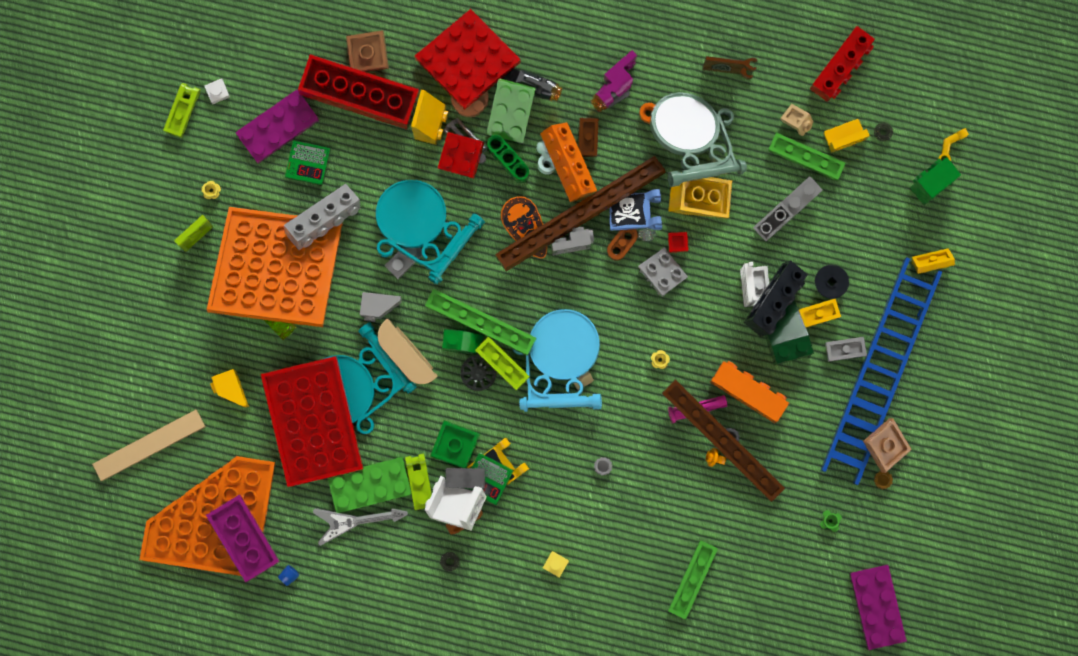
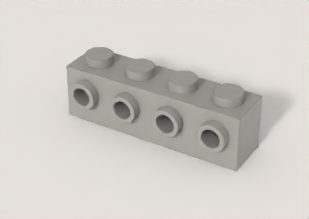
(322, 217)

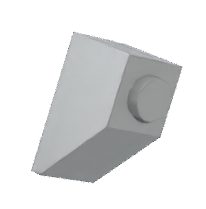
(377, 305)

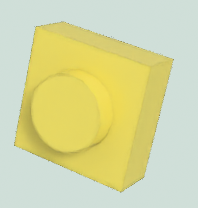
(555, 564)

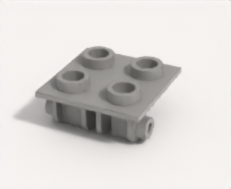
(662, 272)

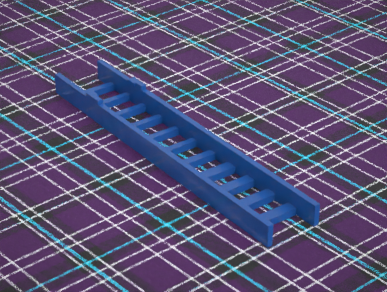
(866, 364)

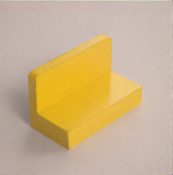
(845, 135)

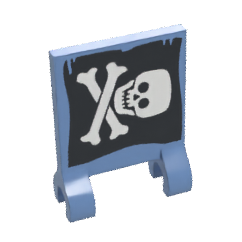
(634, 212)

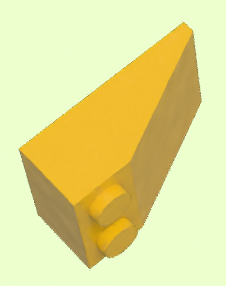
(428, 118)
(702, 197)

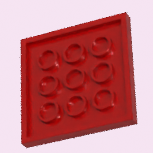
(467, 59)

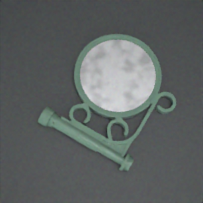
(690, 128)

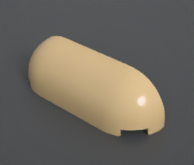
(405, 354)

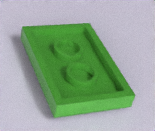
(511, 110)

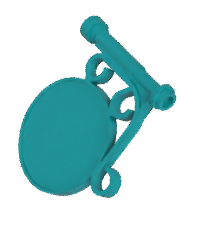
(413, 217)
(360, 384)

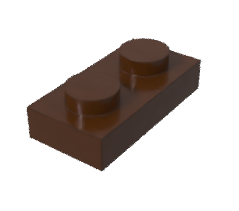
(588, 137)

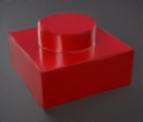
(677, 242)

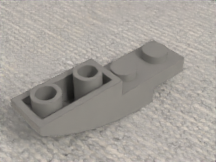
(787, 209)

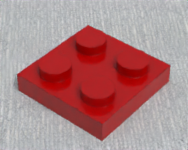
(461, 155)

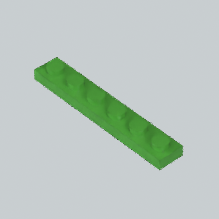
(480, 322)

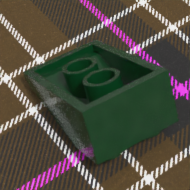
(790, 338)

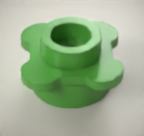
(835, 518)

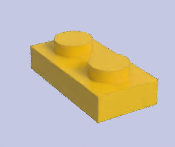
(933, 261)
(820, 313)

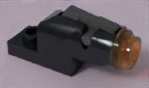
(545, 88)

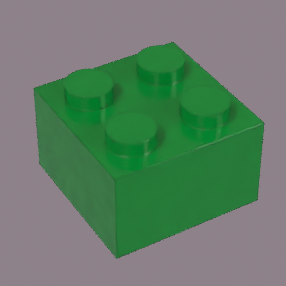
(931, 183)

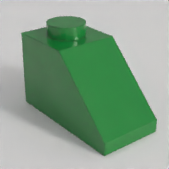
(461, 341)

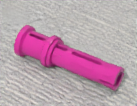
(709, 405)

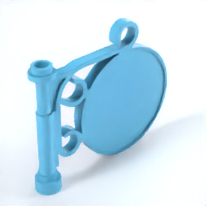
(562, 351)

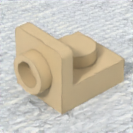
(797, 119)

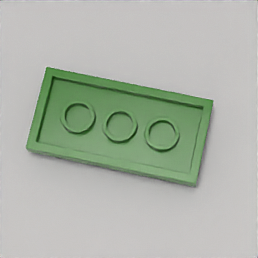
(370, 485)

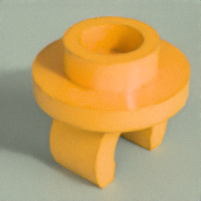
(712, 457)

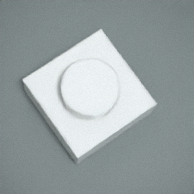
(217, 91)

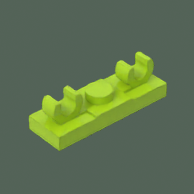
(502, 363)

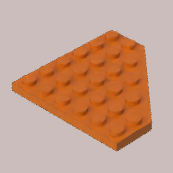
(182, 531)

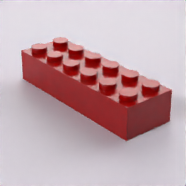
(358, 92)

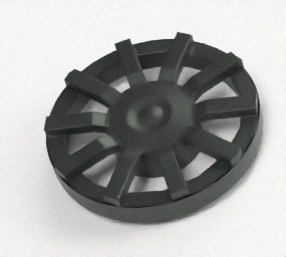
(477, 373)

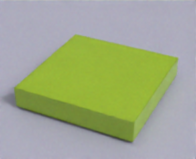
(193, 233)

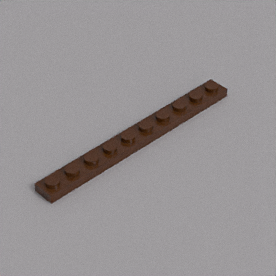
(580, 213)

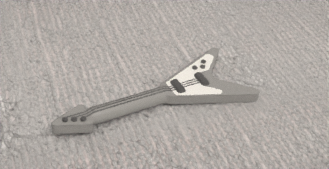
(341, 523)

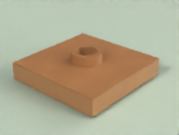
(367, 51)
(887, 445)

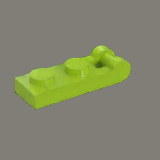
(181, 110)
(419, 481)

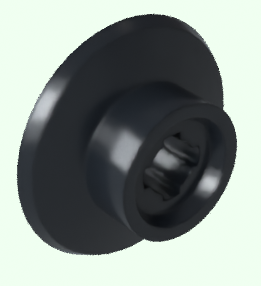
(838, 275)

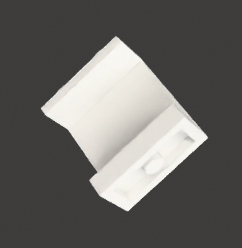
(455, 505)

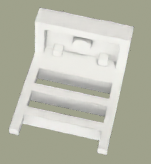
(754, 282)

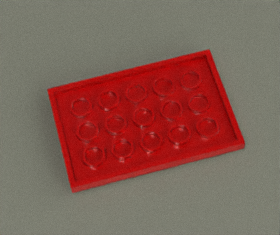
(312, 421)

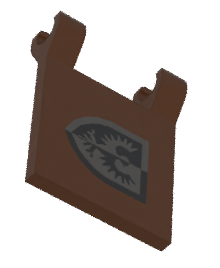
(730, 66)

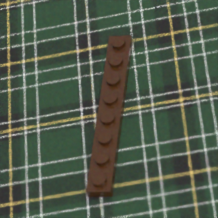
(723, 440)

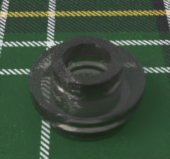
(885, 126)
(445, 556)

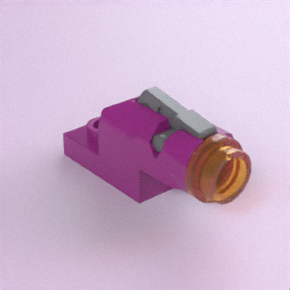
(617, 85)

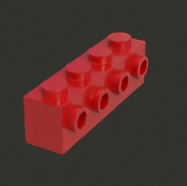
(842, 64)

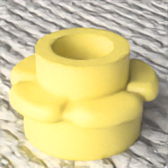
(206, 190)
(665, 359)

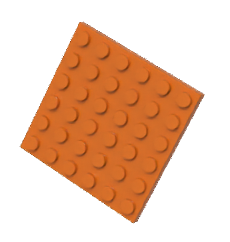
(265, 273)

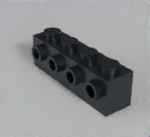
(776, 298)

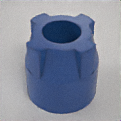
(288, 575)

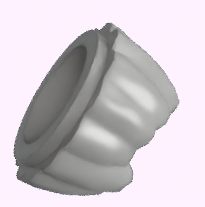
(603, 466)

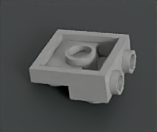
(578, 240)

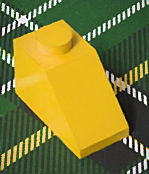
(229, 387)

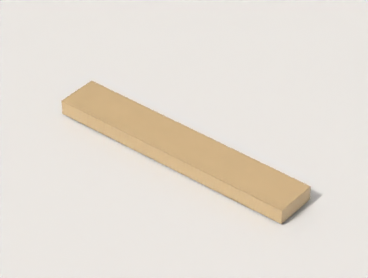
(149, 445)

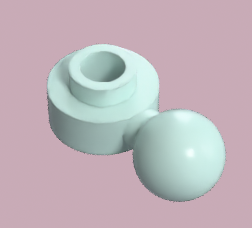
(544, 159)

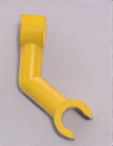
(951, 139)

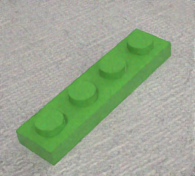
(806, 156)
(692, 579)

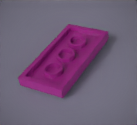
(277, 126)
(242, 538)
(877, 607)

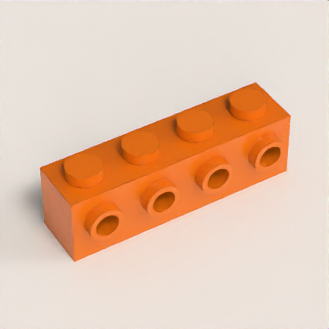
(568, 162)
(749, 392)

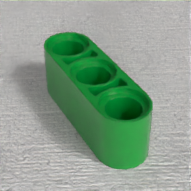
(503, 151)

